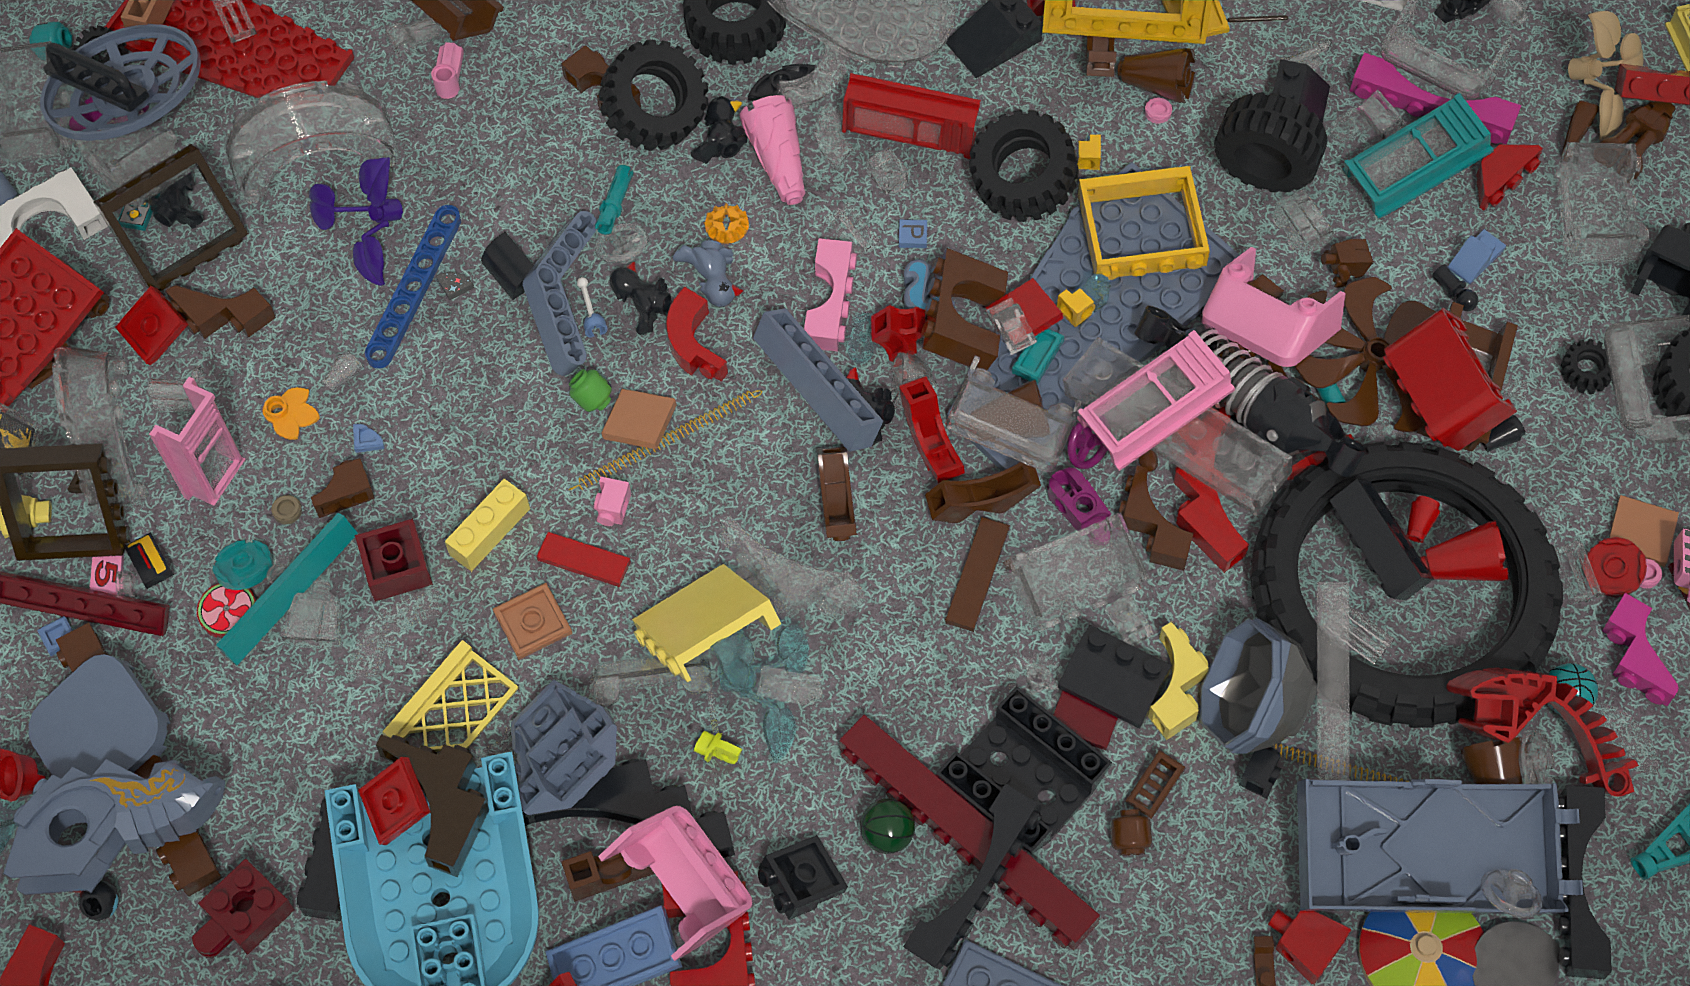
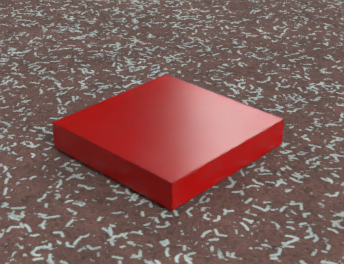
(1036, 306)
(151, 325)
(394, 801)

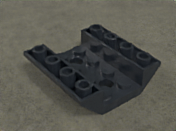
(1040, 758)

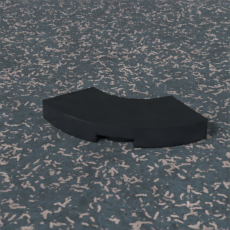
(767, 84)

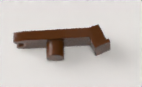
(1264, 961)

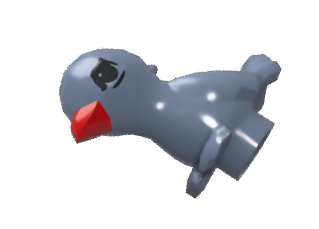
(711, 263)

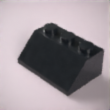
(1303, 85)
(1114, 676)

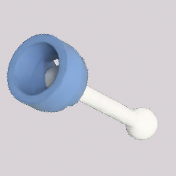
(593, 318)

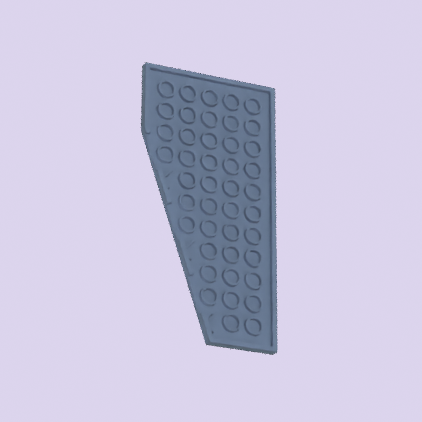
(1122, 230)

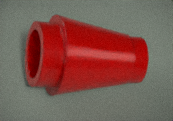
(1422, 517)

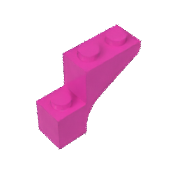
(1640, 664)

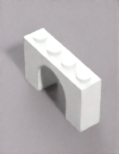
(60, 194)

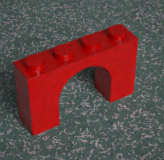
(728, 971)

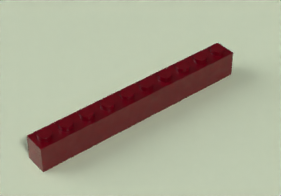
(967, 831)

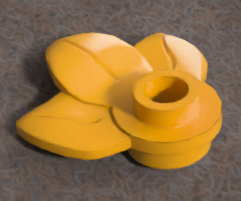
(294, 412)

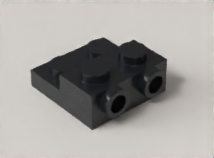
(801, 877)

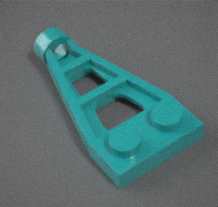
(1644, 863)

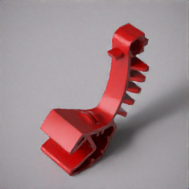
(1512, 698)

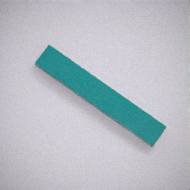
(280, 594)

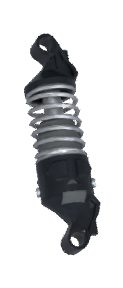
(1265, 401)

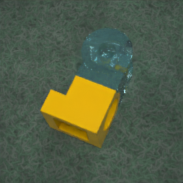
(1085, 300)

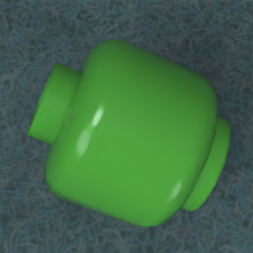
(590, 390)

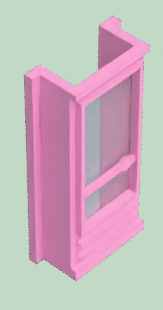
(1158, 400)
(204, 453)

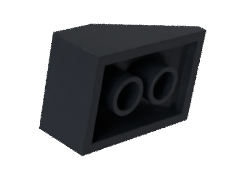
(995, 35)

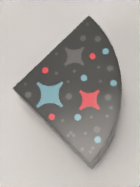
(454, 284)

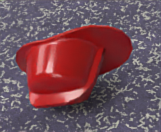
(17, 775)

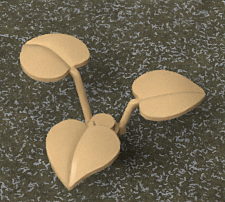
(1587, 68)

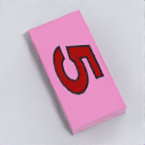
(104, 573)

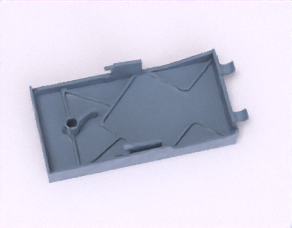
(1427, 844)

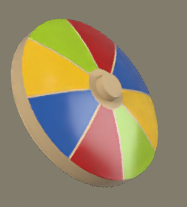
(1419, 948)

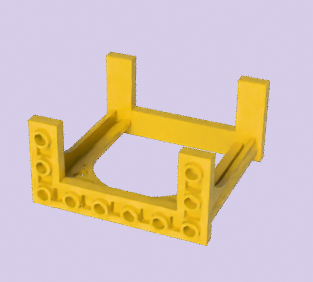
(1186, 27)

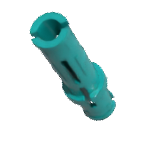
(611, 206)

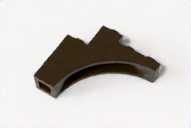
(454, 812)

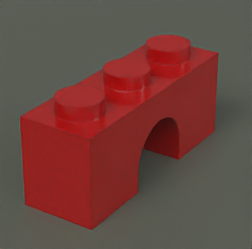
(1653, 85)

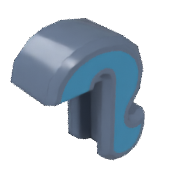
(916, 283)

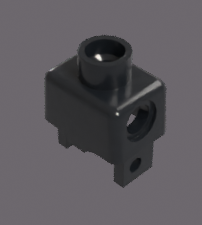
(1668, 263)

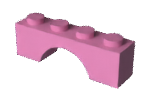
(832, 264)

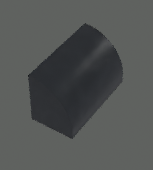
(507, 264)

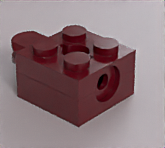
(241, 922)

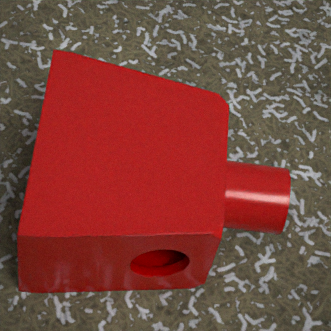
(1308, 941)

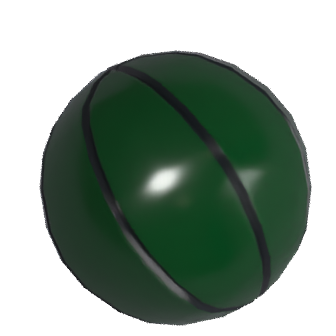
(887, 826)

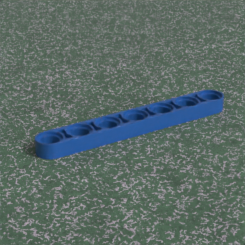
(413, 298)

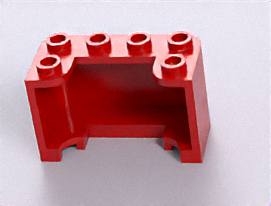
(1447, 381)

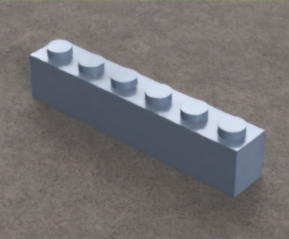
(818, 379)

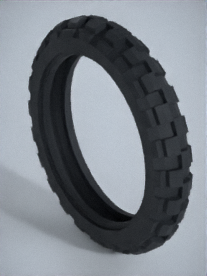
(1445, 477)

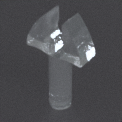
(1387, 429)

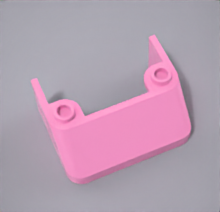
(1265, 324)
(689, 871)

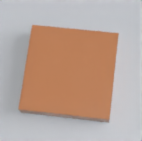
(639, 419)
(1646, 526)
(532, 621)

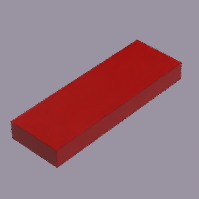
(583, 559)

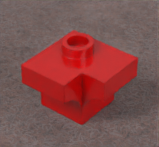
(897, 329)

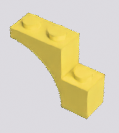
(1175, 708)

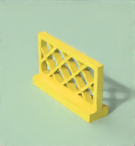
(435, 688)

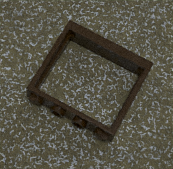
(147, 181)
(61, 459)

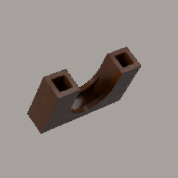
(945, 330)

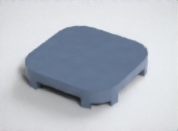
(98, 717)

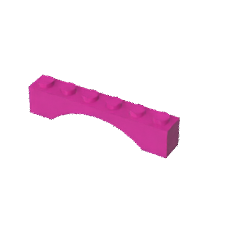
(1377, 74)

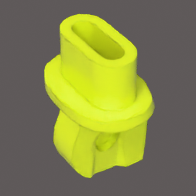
(712, 745)

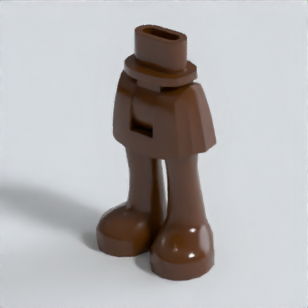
(1648, 123)

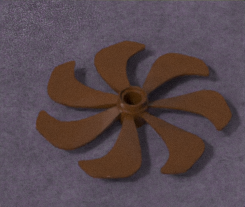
(1322, 373)

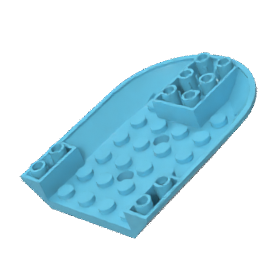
(389, 893)

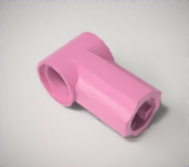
(447, 70)

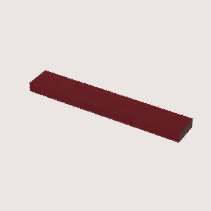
(83, 604)

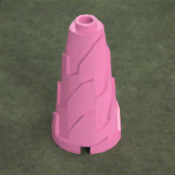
(776, 143)

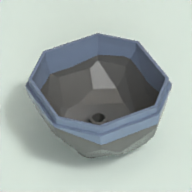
(1256, 688)

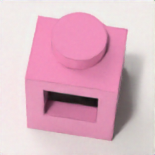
(612, 501)

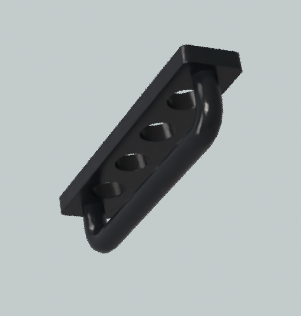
(64, 59)

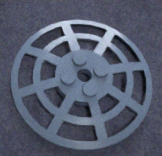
(137, 74)

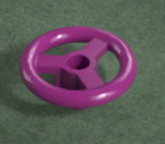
(1084, 440)

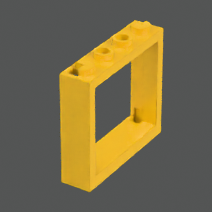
(1137, 185)

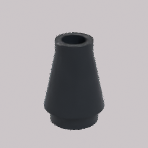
(1505, 433)

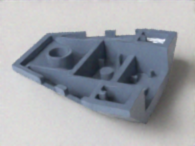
(561, 748)

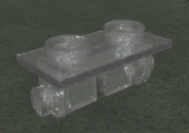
(789, 686)

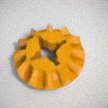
(737, 227)

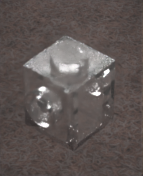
(1129, 621)

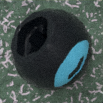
(100, 903)

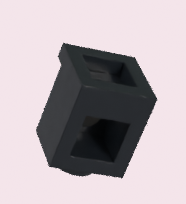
(1261, 772)

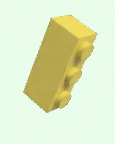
(487, 525)

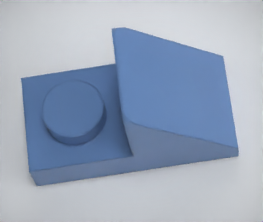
(1476, 256)

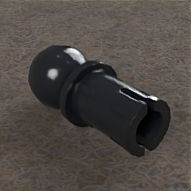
(1455, 287)

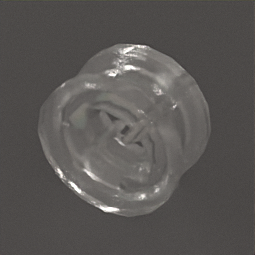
(126, 583)

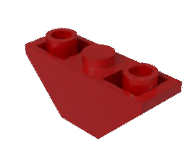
(1504, 170)

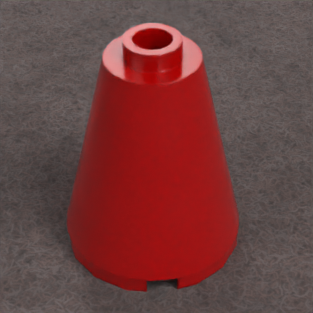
(1469, 556)

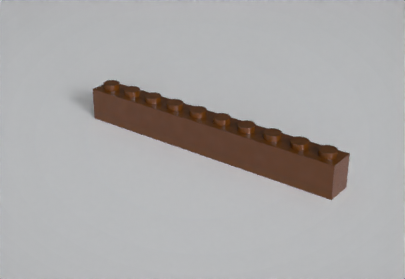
(189, 857)

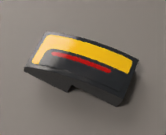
(148, 560)

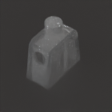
(314, 620)

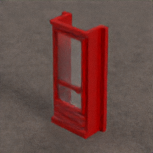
(910, 114)

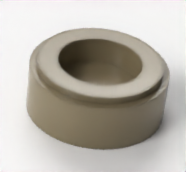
(286, 509)

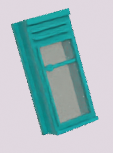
(1420, 156)

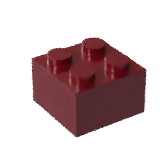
(393, 560)

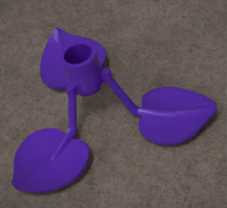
(373, 183)

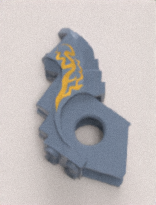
(117, 811)

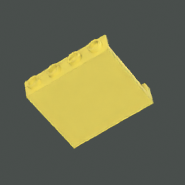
(701, 616)

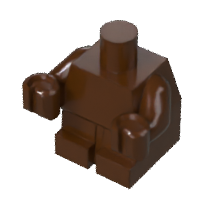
(1347, 260)

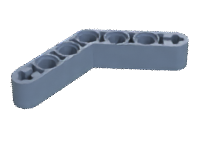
(549, 299)

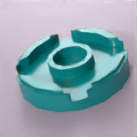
(242, 564)

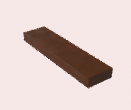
(977, 574)

